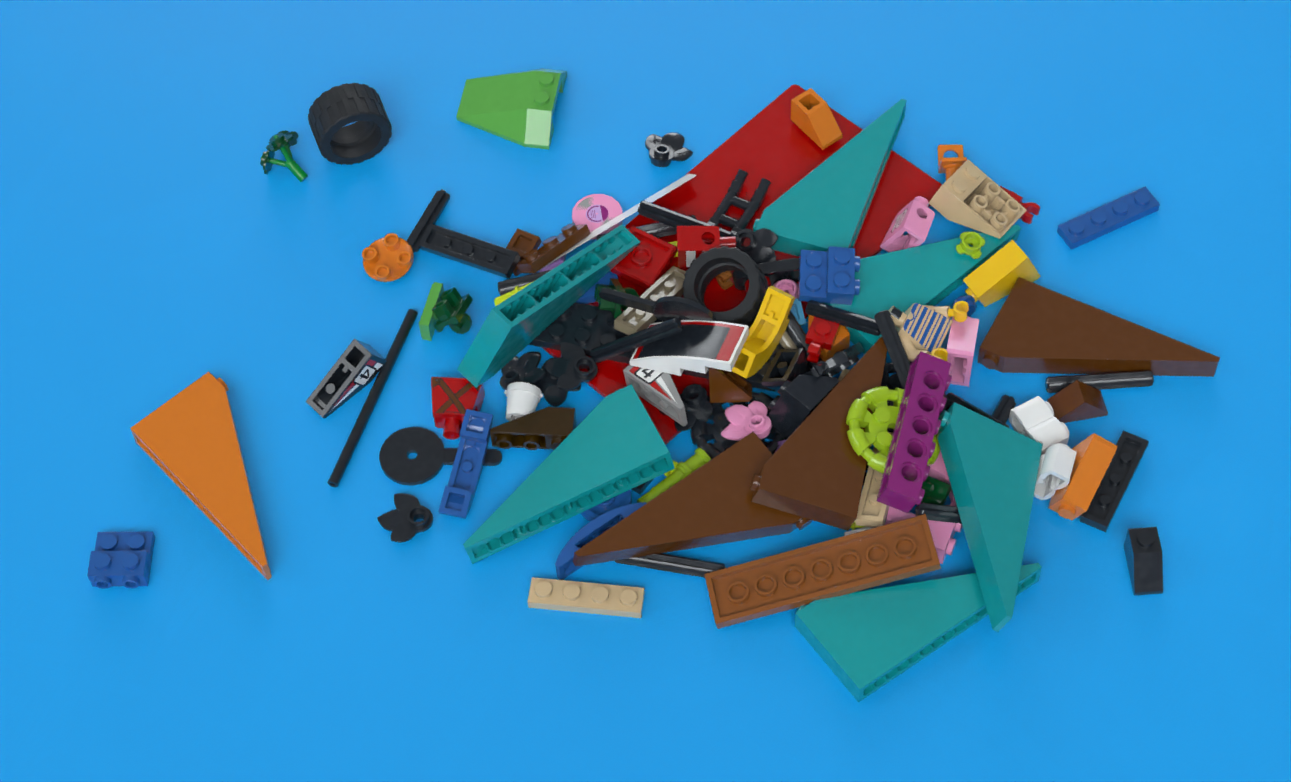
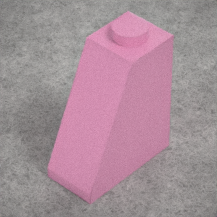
(961, 350)

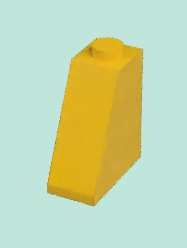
(999, 274)

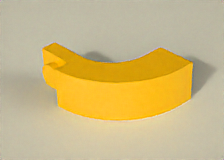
(764, 332)

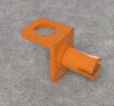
(950, 165)

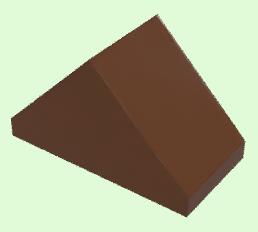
(728, 387)
(1078, 403)

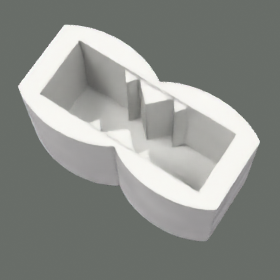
(1038, 422)
(1054, 470)

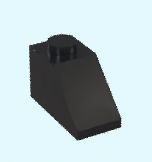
(785, 366)
(1144, 560)

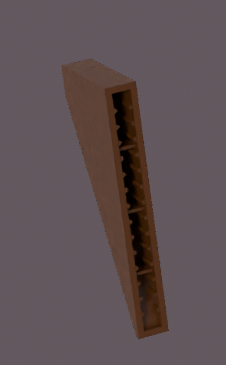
(1064, 336)
(816, 467)
(698, 511)

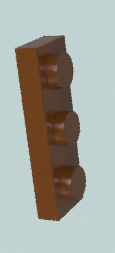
(553, 248)

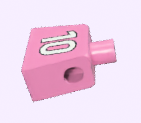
(914, 219)

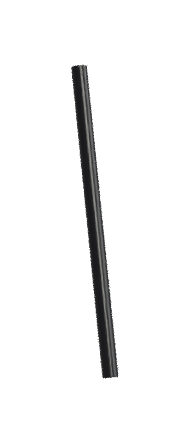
(372, 399)

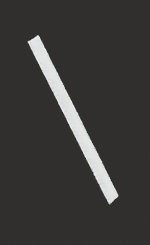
(629, 212)

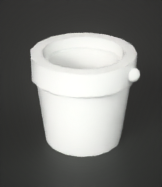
(521, 399)

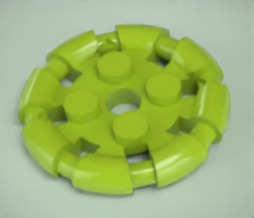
(876, 425)

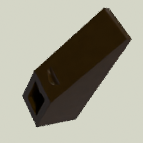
(536, 430)

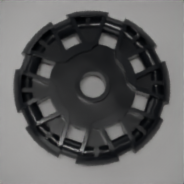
(704, 432)

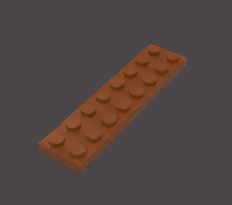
(822, 571)

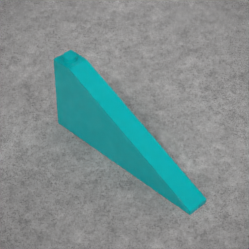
(835, 196)
(915, 276)
(539, 304)
(595, 462)
(994, 490)
(886, 630)

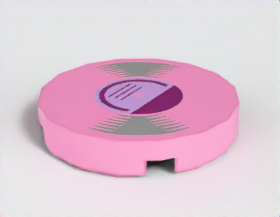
(596, 211)

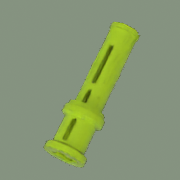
(682, 470)

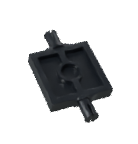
(839, 362)

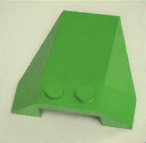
(514, 105)

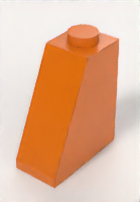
(1088, 471)

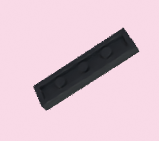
(469, 251)
(1115, 481)

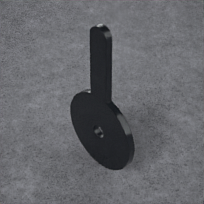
(663, 309)
(429, 459)

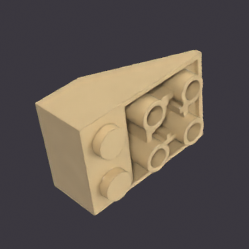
(977, 202)

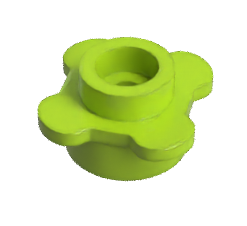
(970, 238)

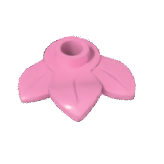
(746, 420)

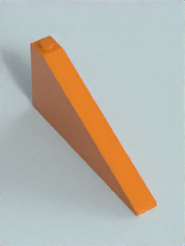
(201, 453)

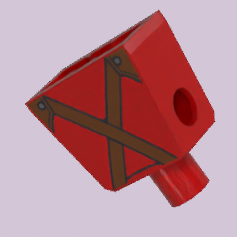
(450, 402)

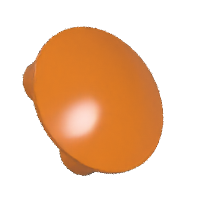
(388, 258)

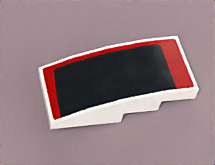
(694, 349)

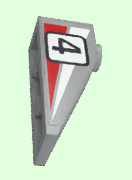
(657, 390)

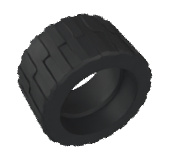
(343, 106)
(717, 261)

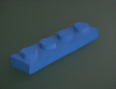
(1108, 218)

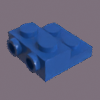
(829, 275)
(121, 559)

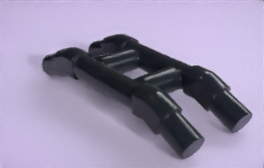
(732, 198)

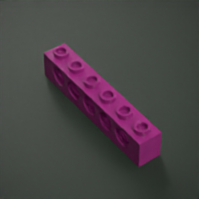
(923, 390)

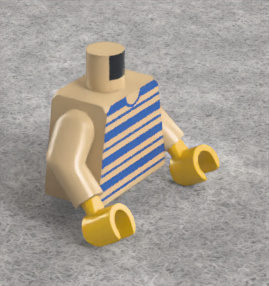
(926, 327)

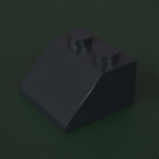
(798, 401)

